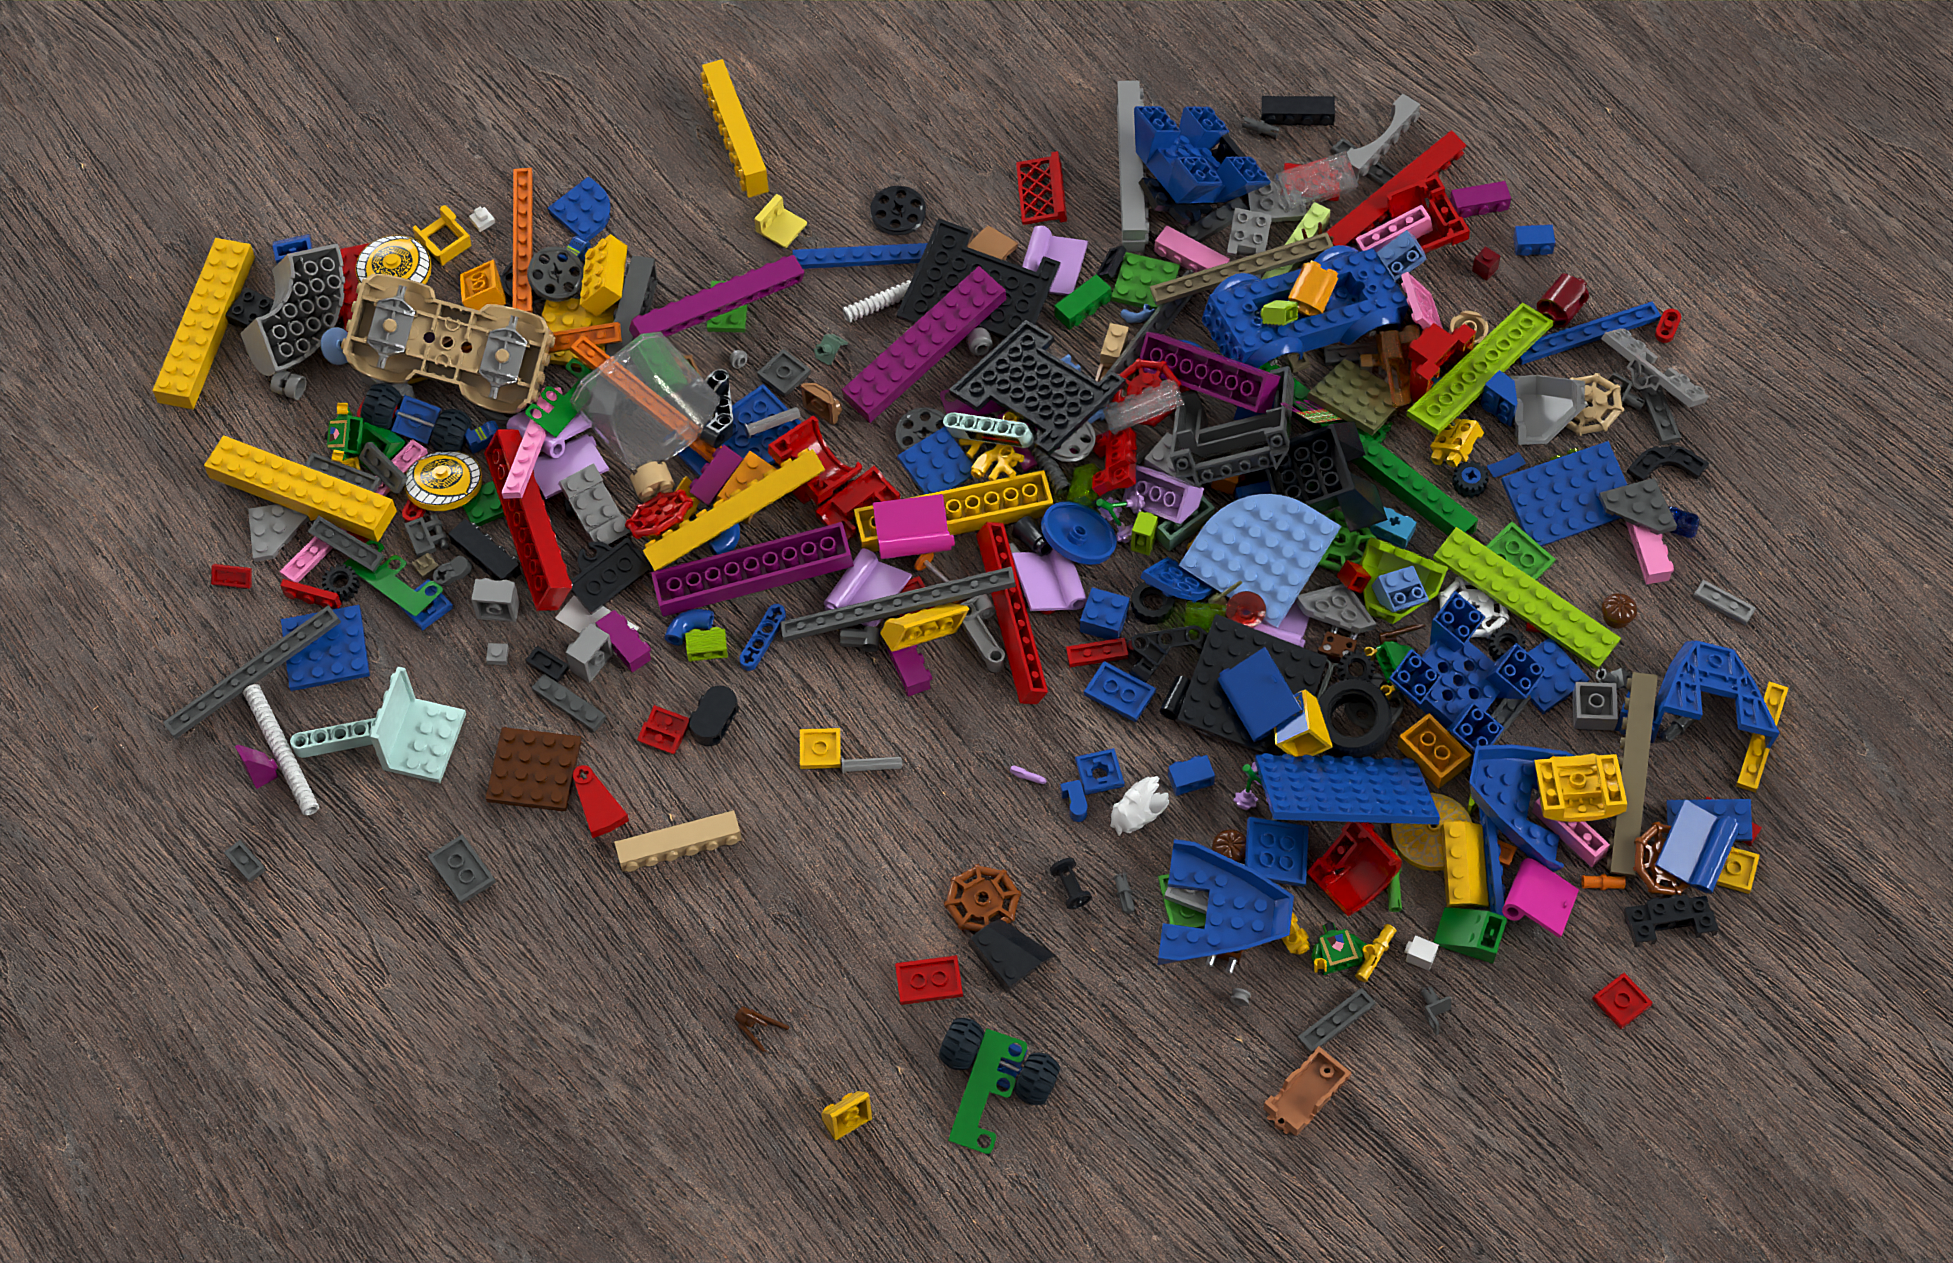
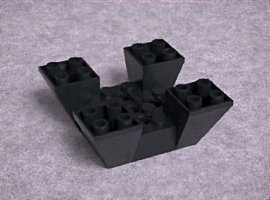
(1333, 486)

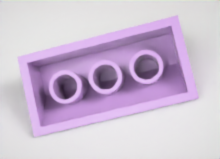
(1165, 494)

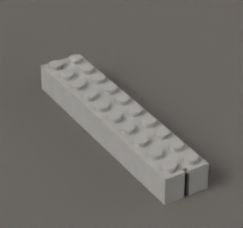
(1131, 170)

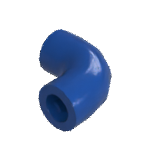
(726, 541)
(687, 621)

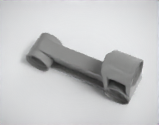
(980, 609)

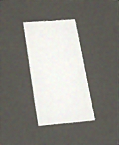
(578, 617)

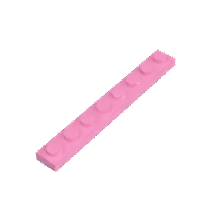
(528, 450)

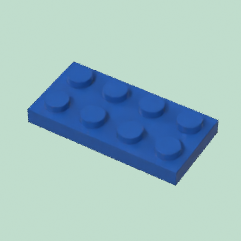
(1721, 808)

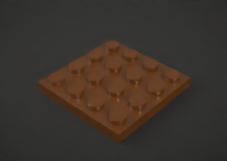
(533, 769)

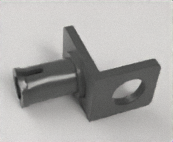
(1627, 397)
(1617, 676)
(1434, 1007)

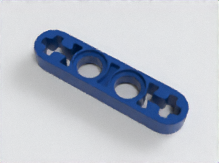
(765, 638)

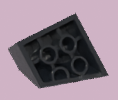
(1008, 953)

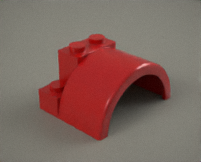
(1446, 224)
(1434, 349)
(809, 436)
(1367, 865)

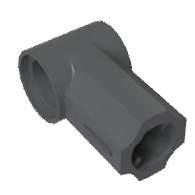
(867, 639)

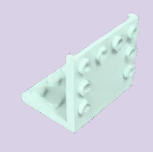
(414, 734)

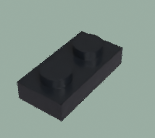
(1111, 262)
(547, 663)

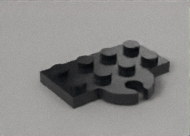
(1162, 201)
(607, 573)

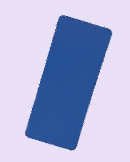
(1506, 465)

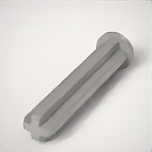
(771, 421)
(871, 764)

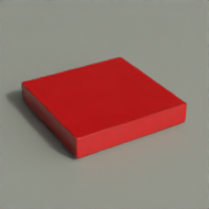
(1622, 1000)

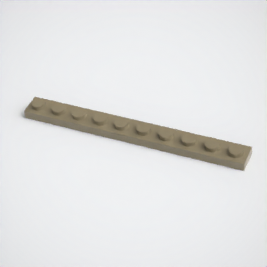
(1252, 264)

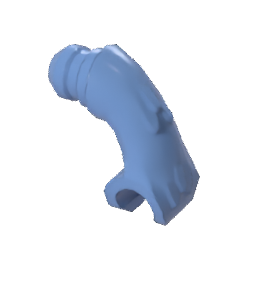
(1131, 317)

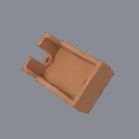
(1306, 1092)

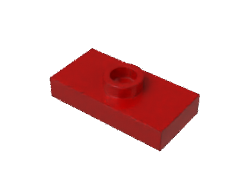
(231, 576)

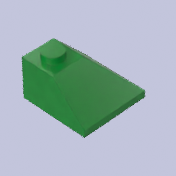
(383, 439)

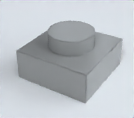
(497, 654)

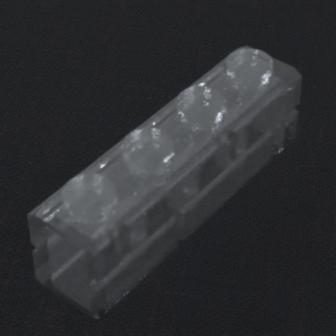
(1143, 406)

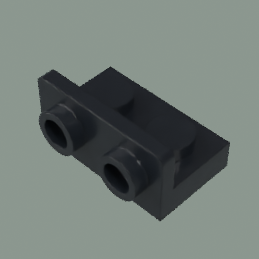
(1226, 148)

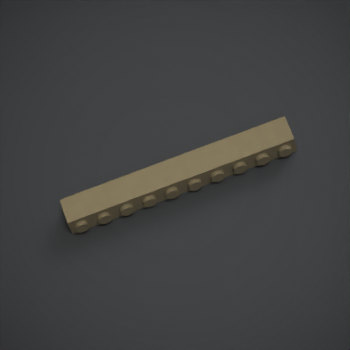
(1633, 772)

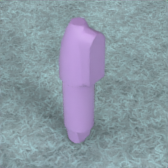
(1023, 774)

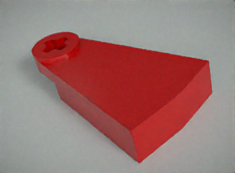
(599, 806)

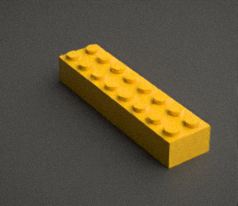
(734, 128)

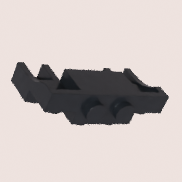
(1669, 914)

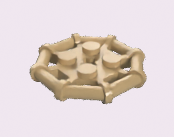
(1600, 406)

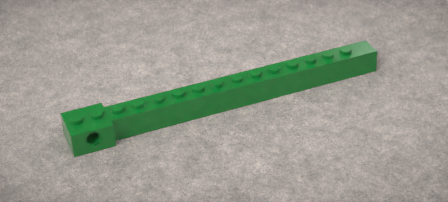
(1395, 474)

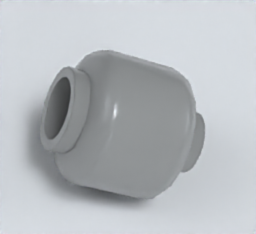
(979, 341)

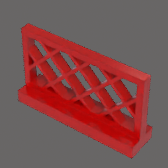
(1057, 191)

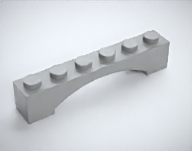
(1403, 112)

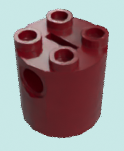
(1563, 299)

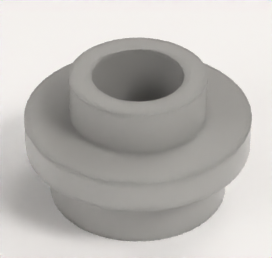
(738, 358)

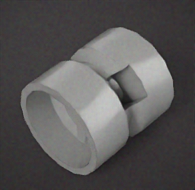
(288, 384)

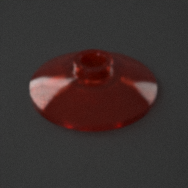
(1246, 601)

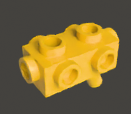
(1297, 941)

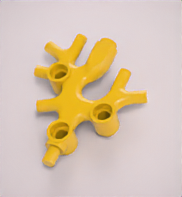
(1003, 454)

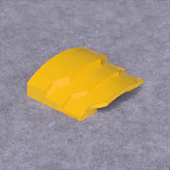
(1580, 787)

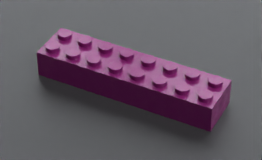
(1212, 373)

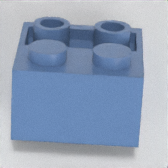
(1402, 255)
(1399, 589)

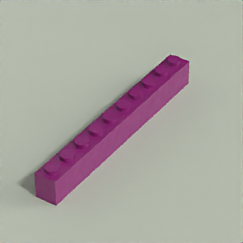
(720, 298)

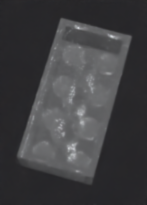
(1315, 181)

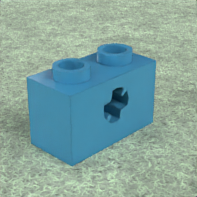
(1396, 529)

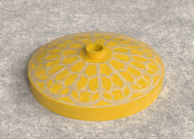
(1422, 843)

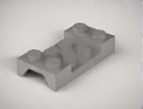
(594, 505)

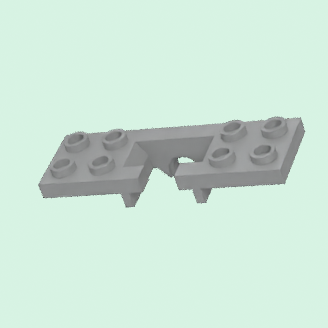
(1248, 233)
(1640, 364)

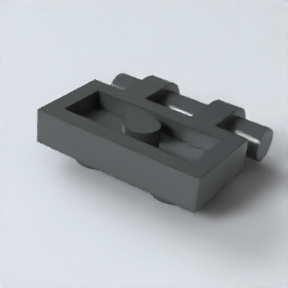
(420, 537)

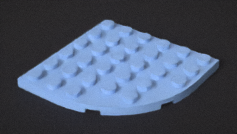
(1264, 543)

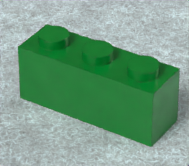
(1082, 302)

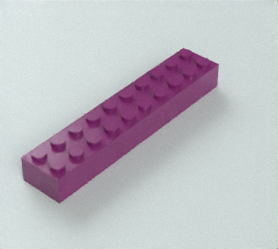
(924, 344)
(752, 569)

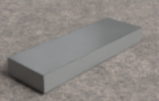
(1724, 602)

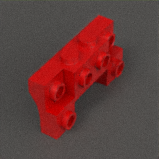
(1120, 460)
(857, 494)

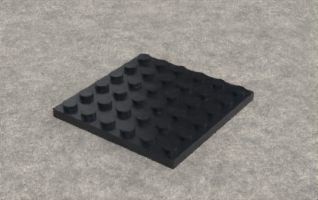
(1226, 646)

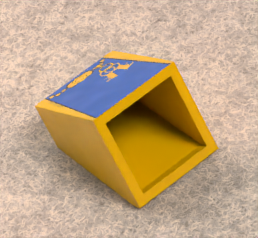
(1305, 731)

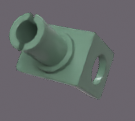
(828, 348)

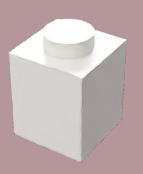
(1421, 952)

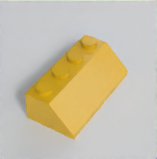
(923, 625)
(1464, 865)

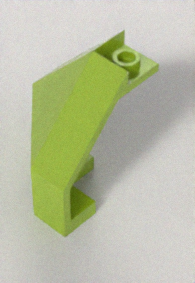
(1384, 558)

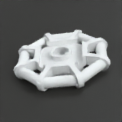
(1482, 601)

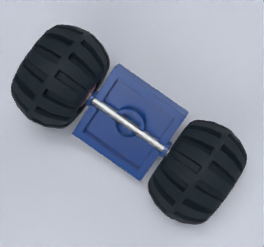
(415, 418)
(1035, 1078)

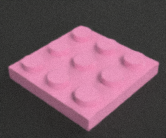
(1420, 301)

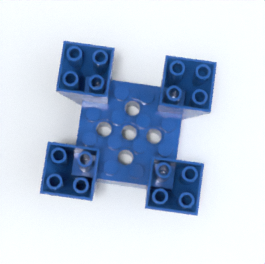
(1184, 160)
(1450, 651)

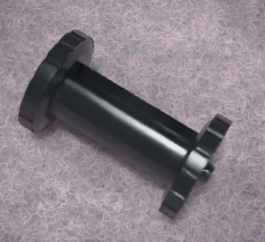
(1077, 897)

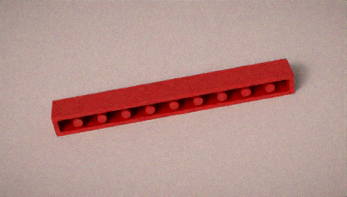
(1375, 207)
(1013, 617)

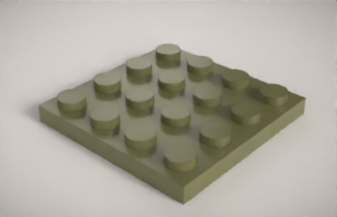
(1355, 396)

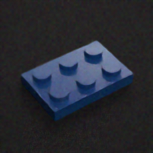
(1119, 691)

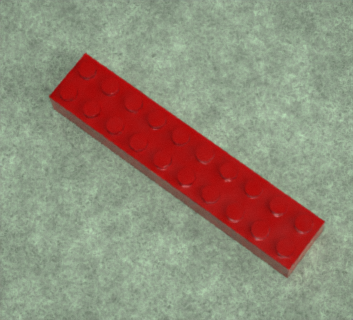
(529, 527)

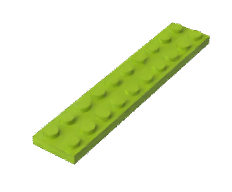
(1467, 378)
(1527, 598)

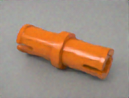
(1603, 882)

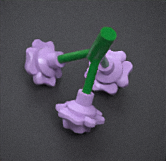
(1111, 509)
(1246, 798)

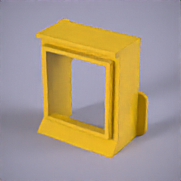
(454, 249)

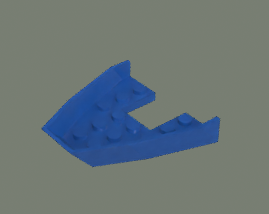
(1718, 672)
(1503, 787)
(1241, 906)

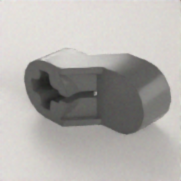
(452, 571)

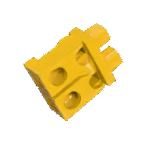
(1455, 442)

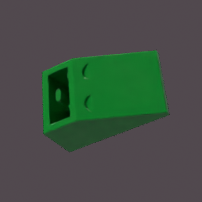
(1471, 932)

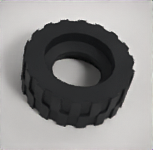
(1151, 616)

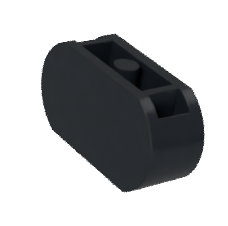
(713, 715)

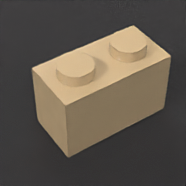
(1114, 343)

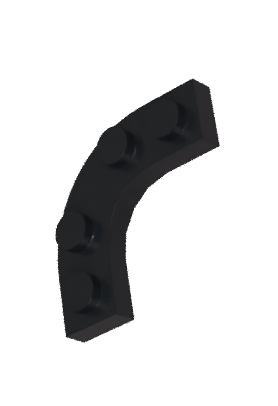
(1672, 456)

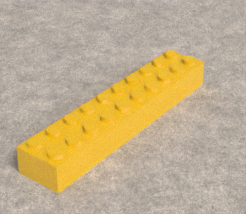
(203, 324)
(300, 488)
(974, 505)
(734, 510)

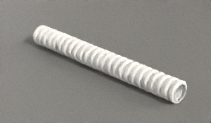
(876, 302)
(281, 749)

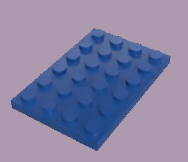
(752, 408)
(1563, 494)

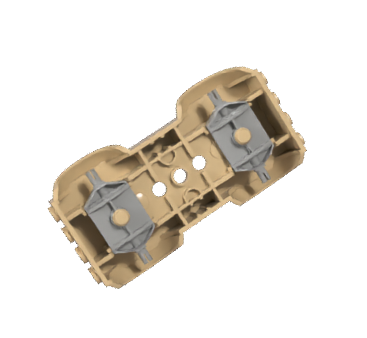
(390, 346)

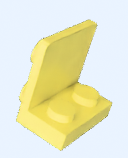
(778, 223)

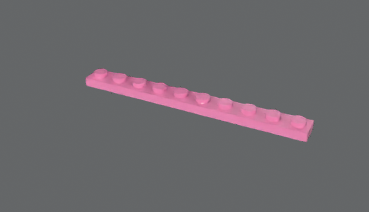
(317, 549)

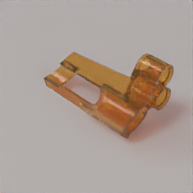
(1394, 351)

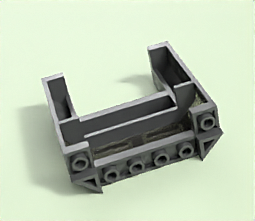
(1232, 448)

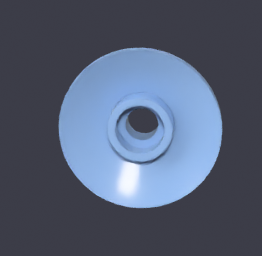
(331, 345)

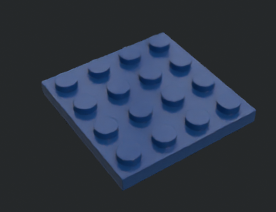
(332, 657)

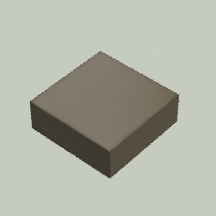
(1295, 364)

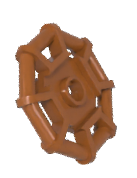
(1651, 855)
(983, 887)

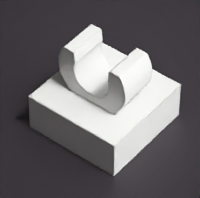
(481, 218)

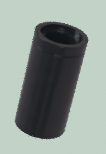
(1175, 697)

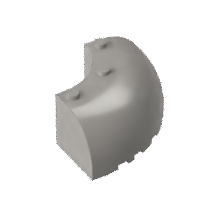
(304, 308)

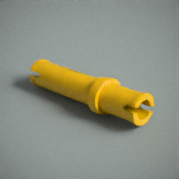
(1381, 945)

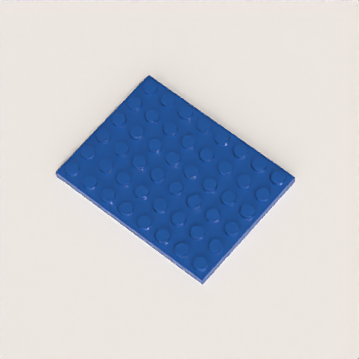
(1346, 789)

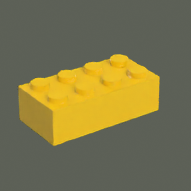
(603, 275)

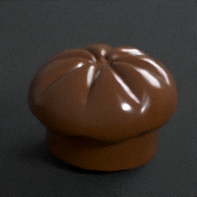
(1618, 610)
(1230, 844)

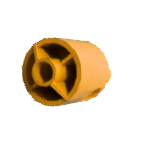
(1313, 288)

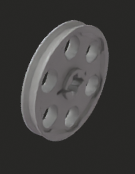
(1074, 442)

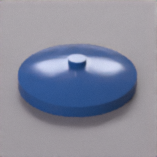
(1078, 533)

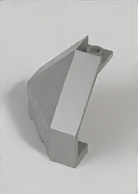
(1545, 406)

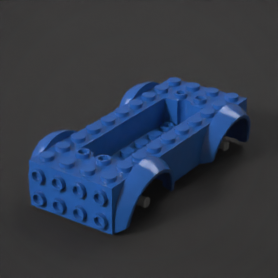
(1358, 304)

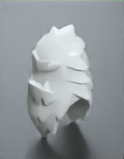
(1138, 806)

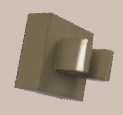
(425, 566)

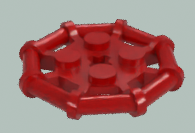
(1144, 381)
(659, 514)

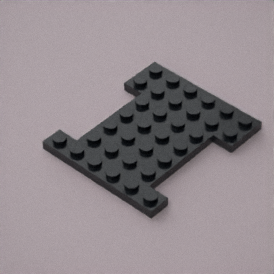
(950, 261)
(1036, 386)

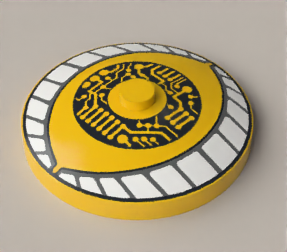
(396, 257)
(443, 480)

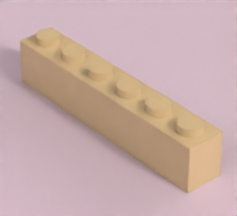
(678, 841)

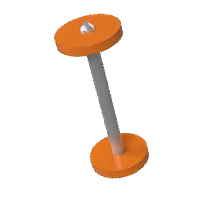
(925, 561)

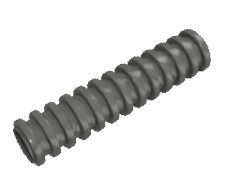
(1048, 464)

